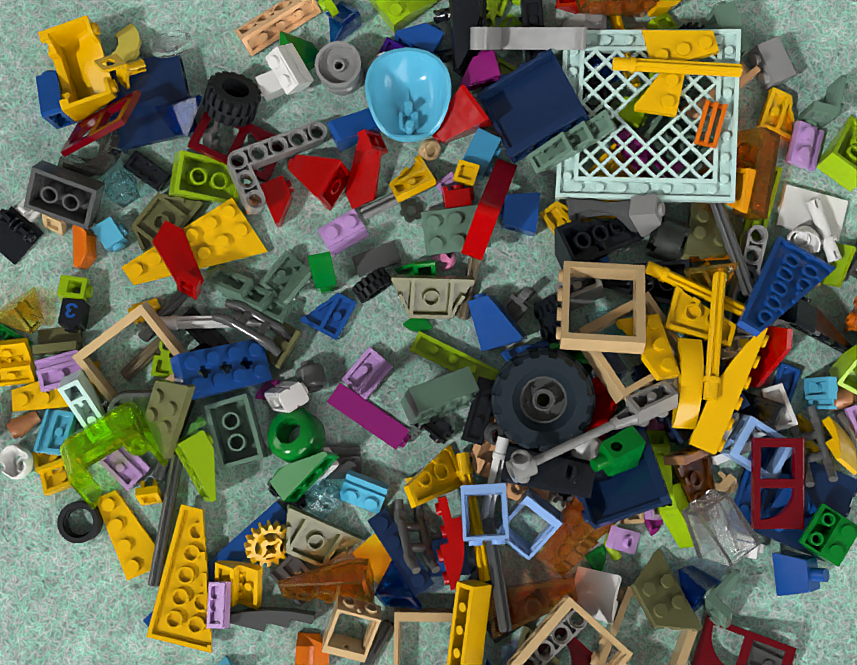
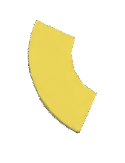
(128, 43)

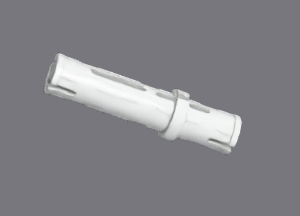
(824, 230)

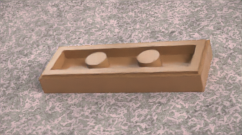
(685, 456)

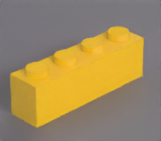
(469, 623)

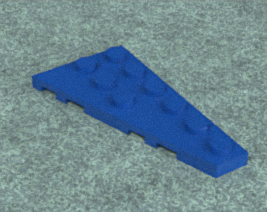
(782, 282)

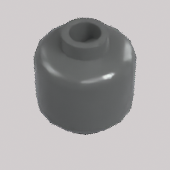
(311, 375)

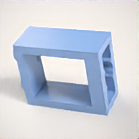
(740, 436)
(484, 490)
(545, 511)

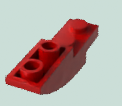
(452, 550)

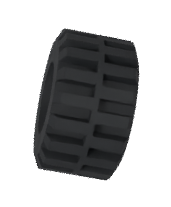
(231, 99)

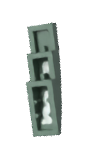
(572, 142)
(243, 289)

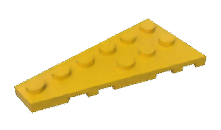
(213, 238)
(183, 590)

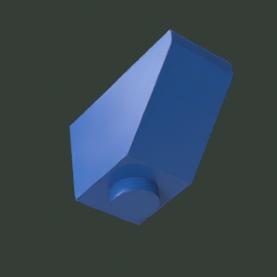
(421, 36)

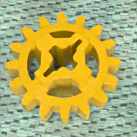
(268, 542)

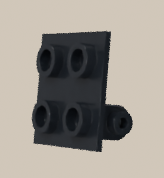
(16, 234)
(546, 313)

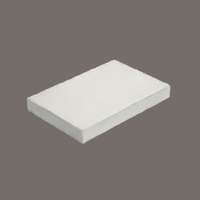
(795, 213)

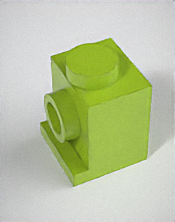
(69, 284)

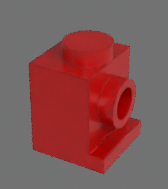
(457, 196)

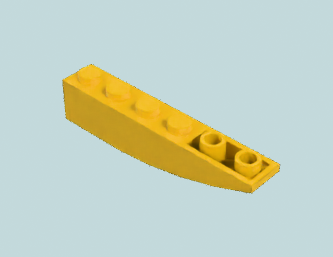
(716, 415)

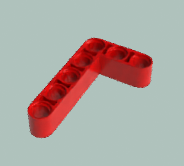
(488, 209)

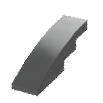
(278, 616)

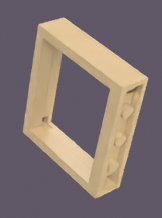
(154, 322)
(600, 342)
(601, 365)
(417, 615)
(680, 652)
(622, 657)

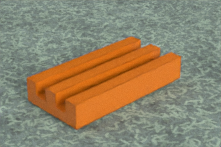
(716, 106)

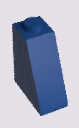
(49, 95)
(345, 128)
(493, 323)

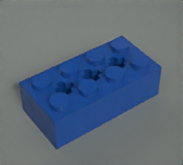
(228, 356)

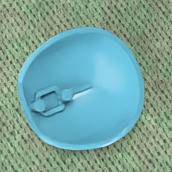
(408, 93)

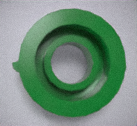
(307, 443)

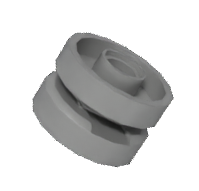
(338, 55)

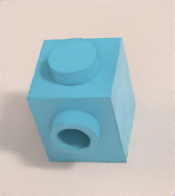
(111, 234)

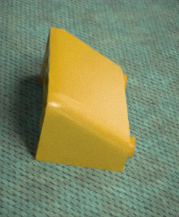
(73, 50)

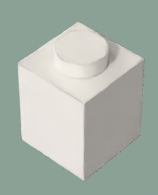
(269, 86)

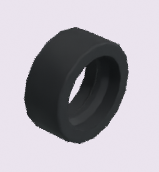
(63, 527)

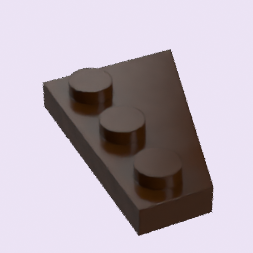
(695, 478)

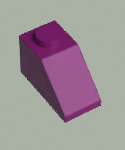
(482, 70)

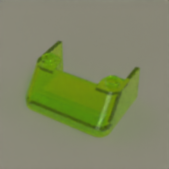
(100, 438)

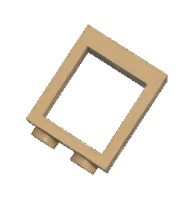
(354, 648)

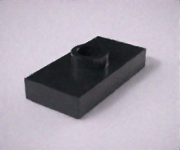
(147, 171)
(762, 408)

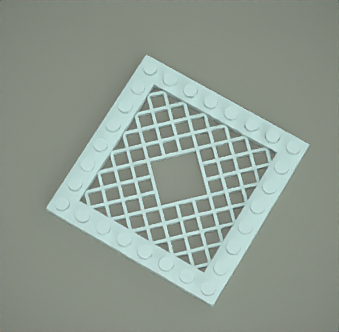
(677, 189)

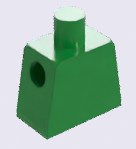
(619, 452)

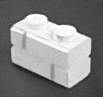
(289, 69)
(287, 396)

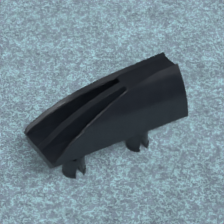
(462, 16)
(559, 474)

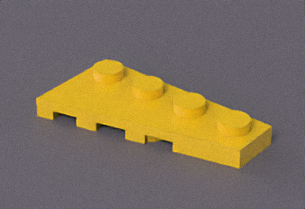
(31, 398)
(127, 535)

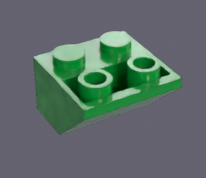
(829, 535)

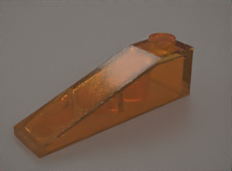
(342, 578)

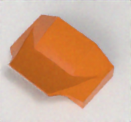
(83, 248)
(309, 649)

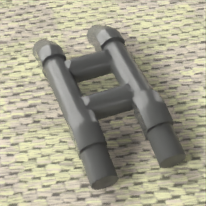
(258, 335)
(824, 453)
(409, 548)

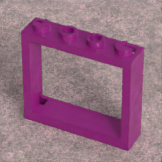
(369, 416)

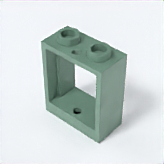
(726, 16)

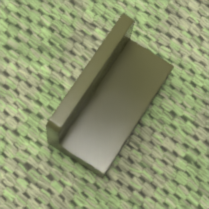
(57, 342)
(286, 347)

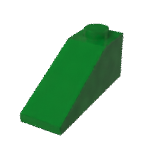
(323, 272)
(297, 477)

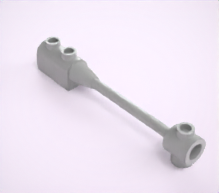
(639, 409)

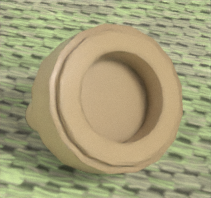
(429, 149)

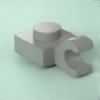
(209, 139)

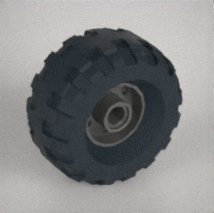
(568, 403)

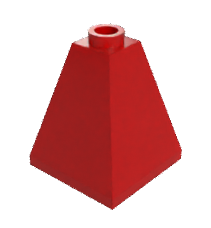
(462, 118)
(321, 177)

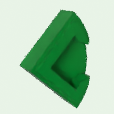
(417, 325)
(597, 558)

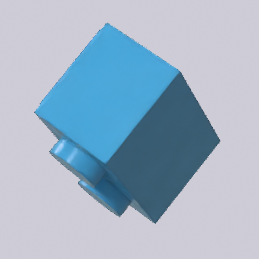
(482, 151)

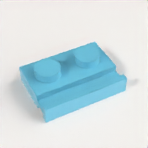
(820, 392)
(53, 430)
(363, 491)

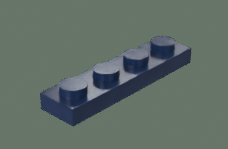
(388, 534)

